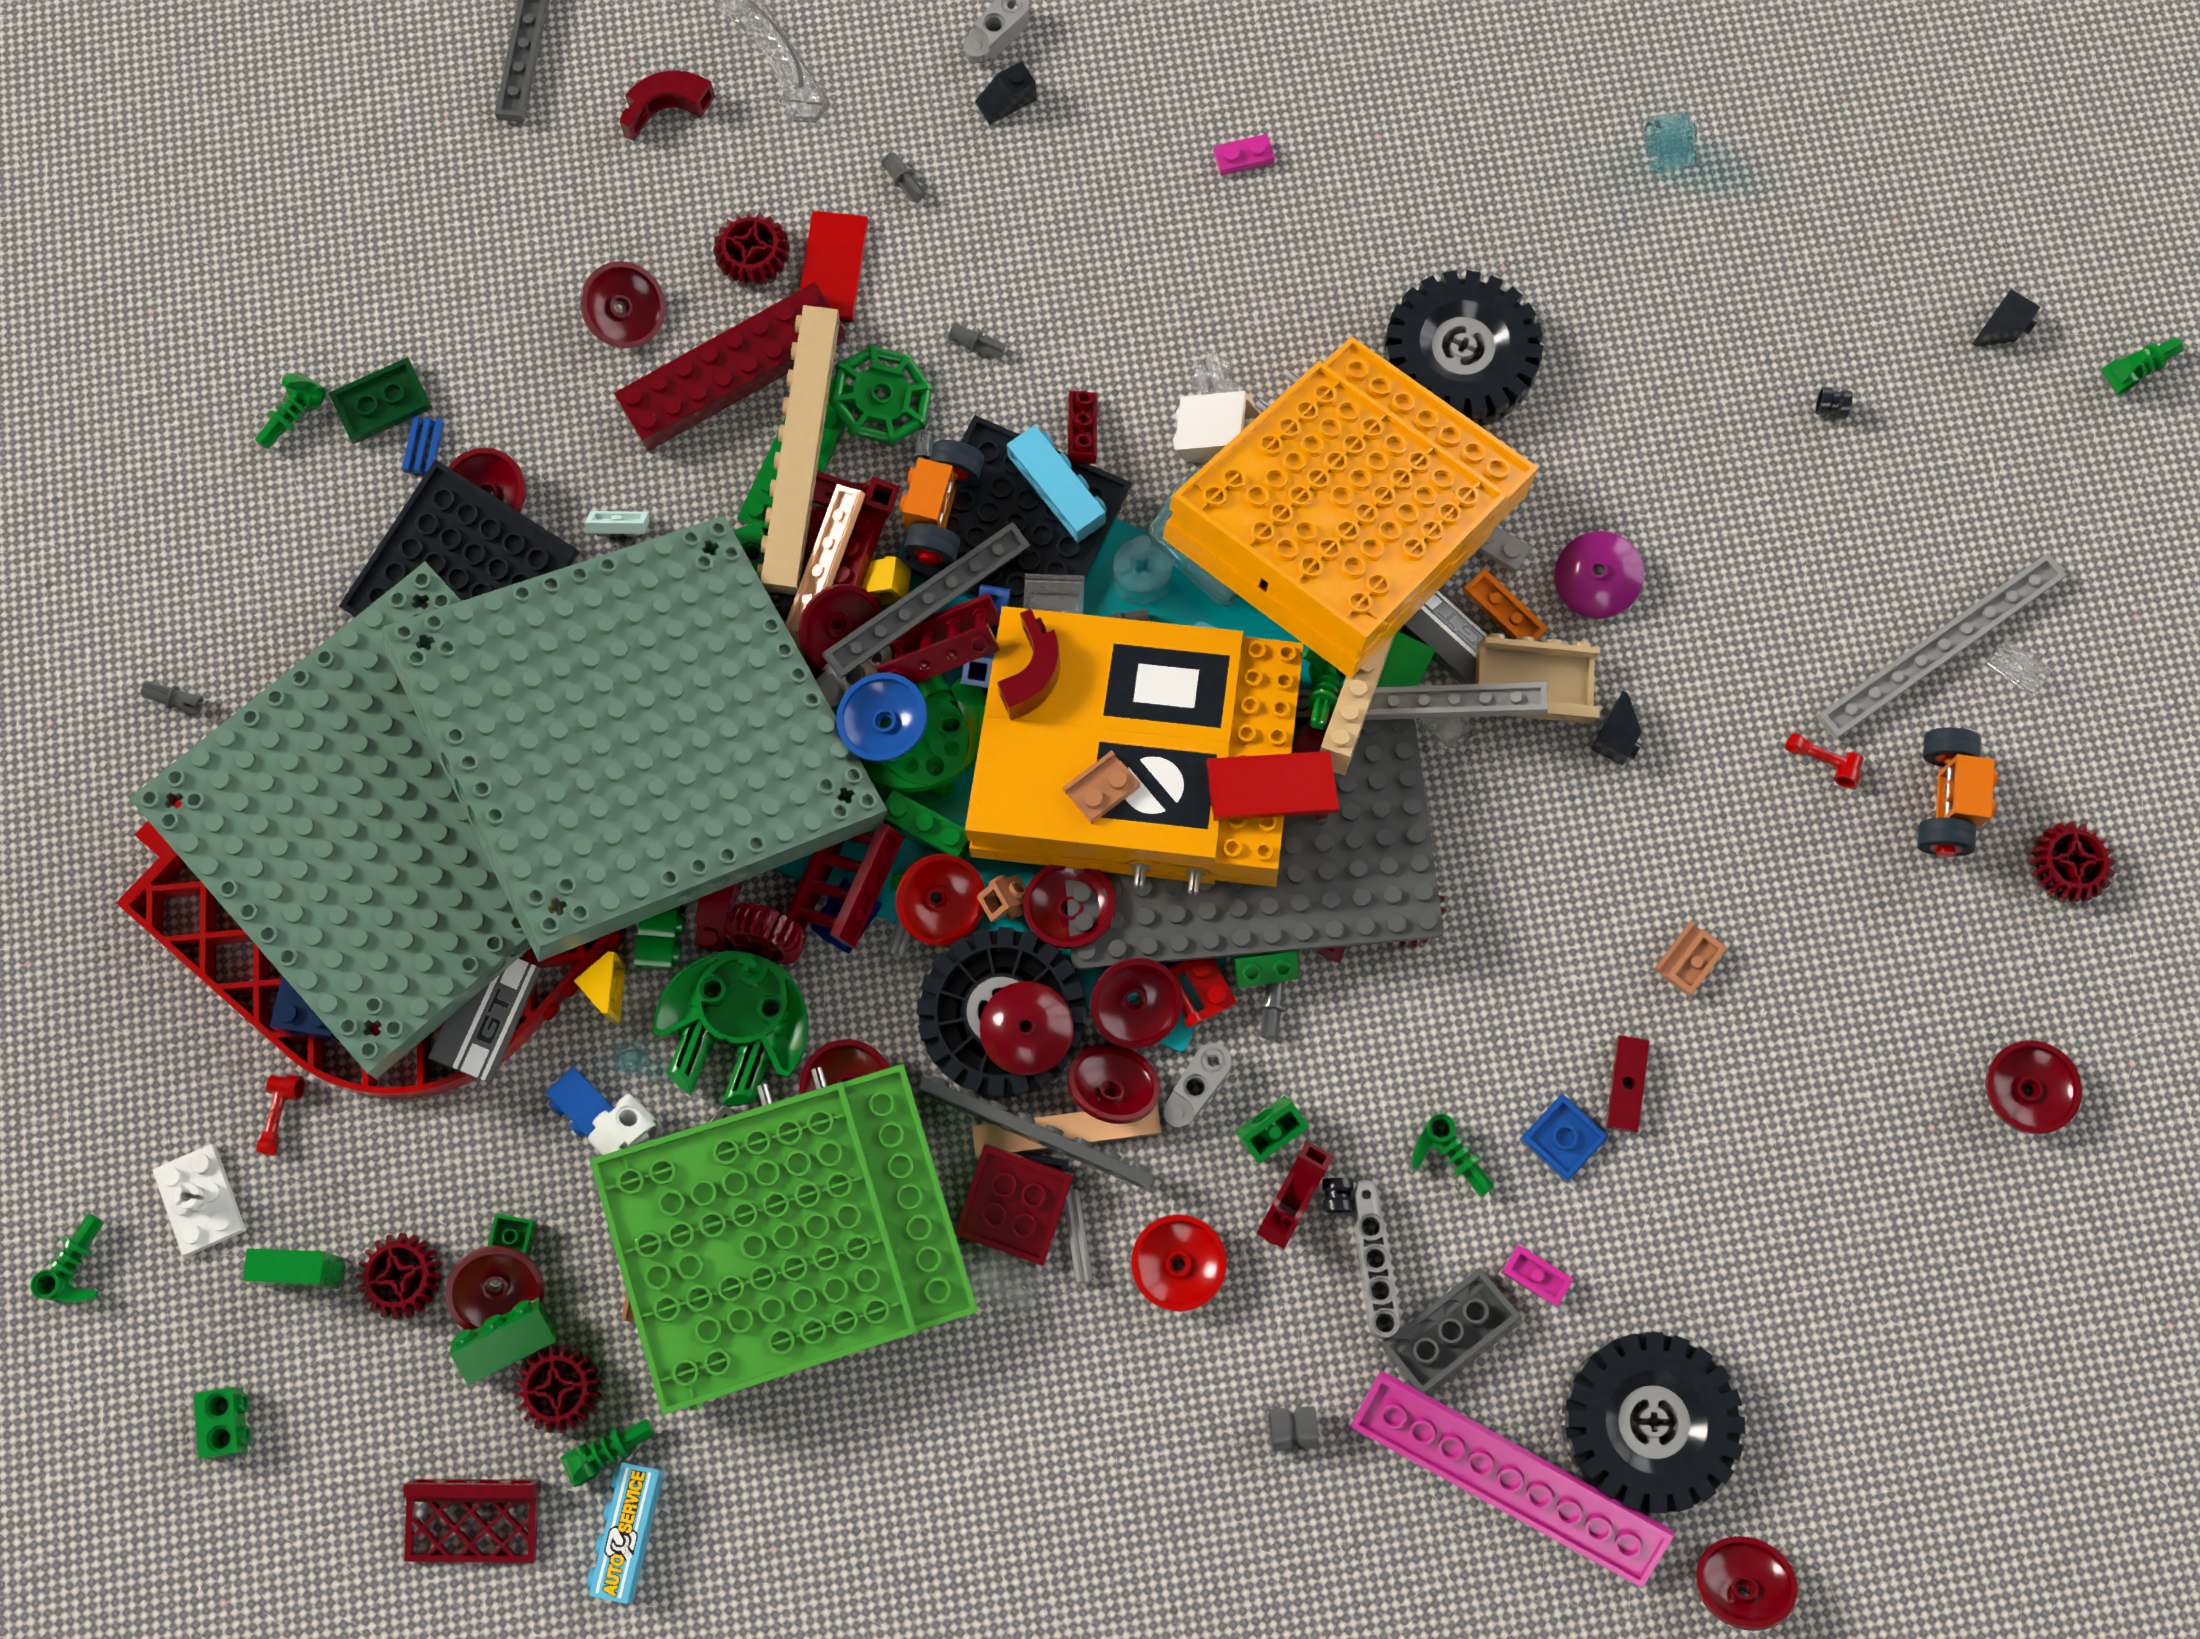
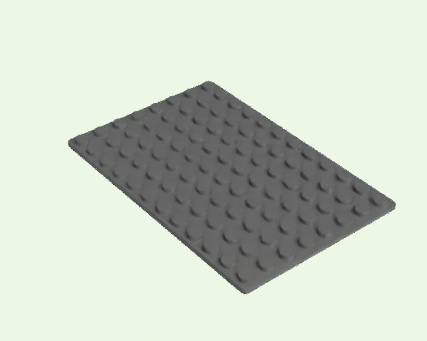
(1339, 878)

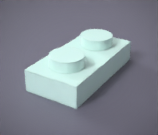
(617, 522)

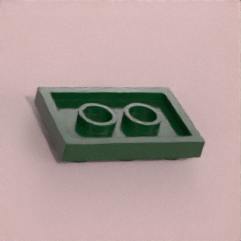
(380, 400)

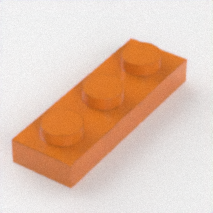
(1503, 607)

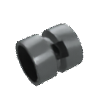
(1293, 1428)

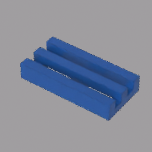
(416, 426)

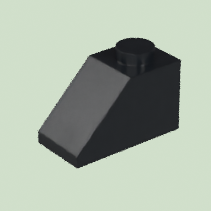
(1007, 93)
(2009, 321)
(1619, 733)

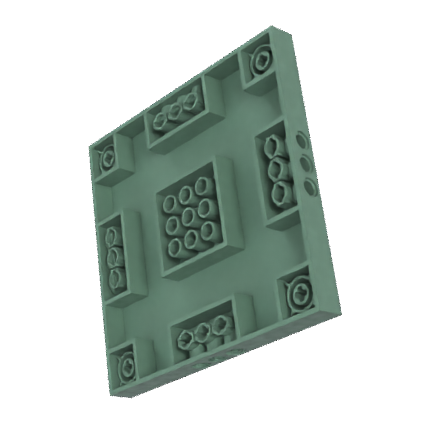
(631, 733)
(345, 841)

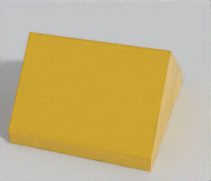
(605, 985)

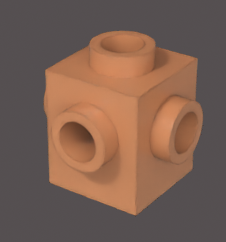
(1003, 898)

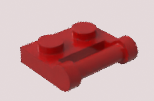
(1209, 988)

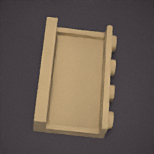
(1563, 667)

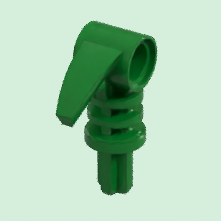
(2128, 371)
(302, 393)
(1324, 688)
(1455, 1150)
(63, 1267)
(583, 1463)

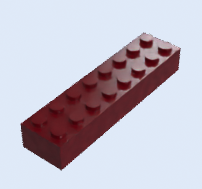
(717, 371)

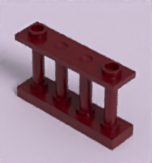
(945, 641)
(863, 892)

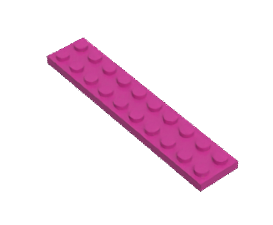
(1512, 1479)

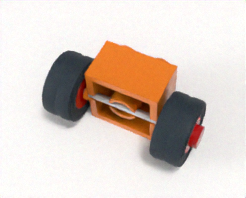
(931, 499)
(1962, 792)

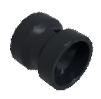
(1834, 402)
(1338, 1195)

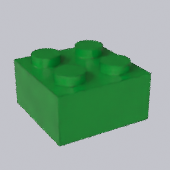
(513, 1233)

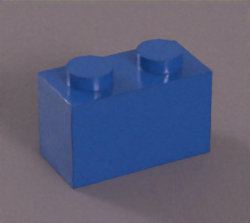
(578, 1100)

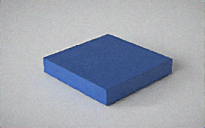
(1564, 1138)

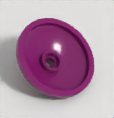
(1599, 594)

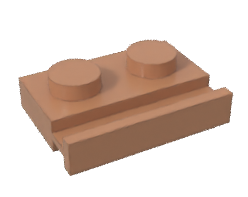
(1101, 787)
(1690, 958)

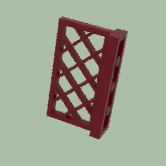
(464, 1491)

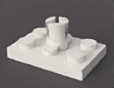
(199, 1200)

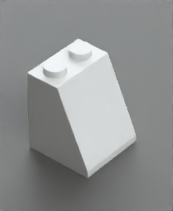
(1210, 423)

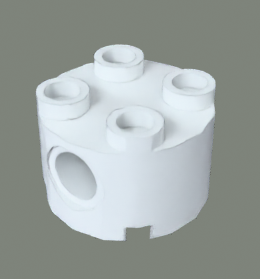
(624, 1126)

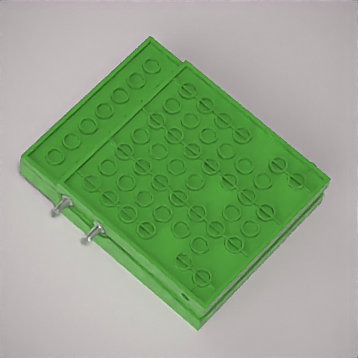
(782, 1237)

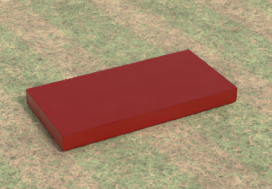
(836, 258)
(1272, 785)

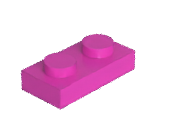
(1243, 154)
(1537, 1275)

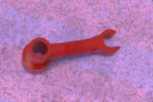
(1847, 768)
(282, 1088)

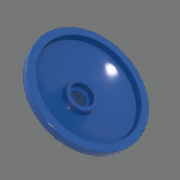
(873, 702)

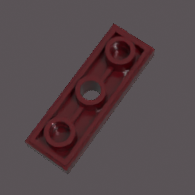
(1082, 427)
(1628, 1065)

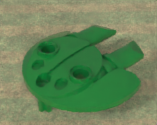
(940, 753)
(734, 1018)

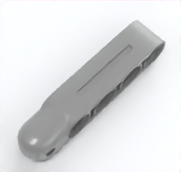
(1371, 1210)

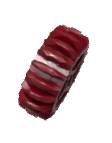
(744, 240)
(2074, 840)
(764, 933)
(373, 1281)
(559, 1403)

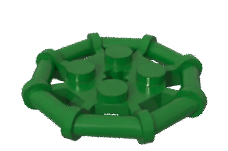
(868, 404)

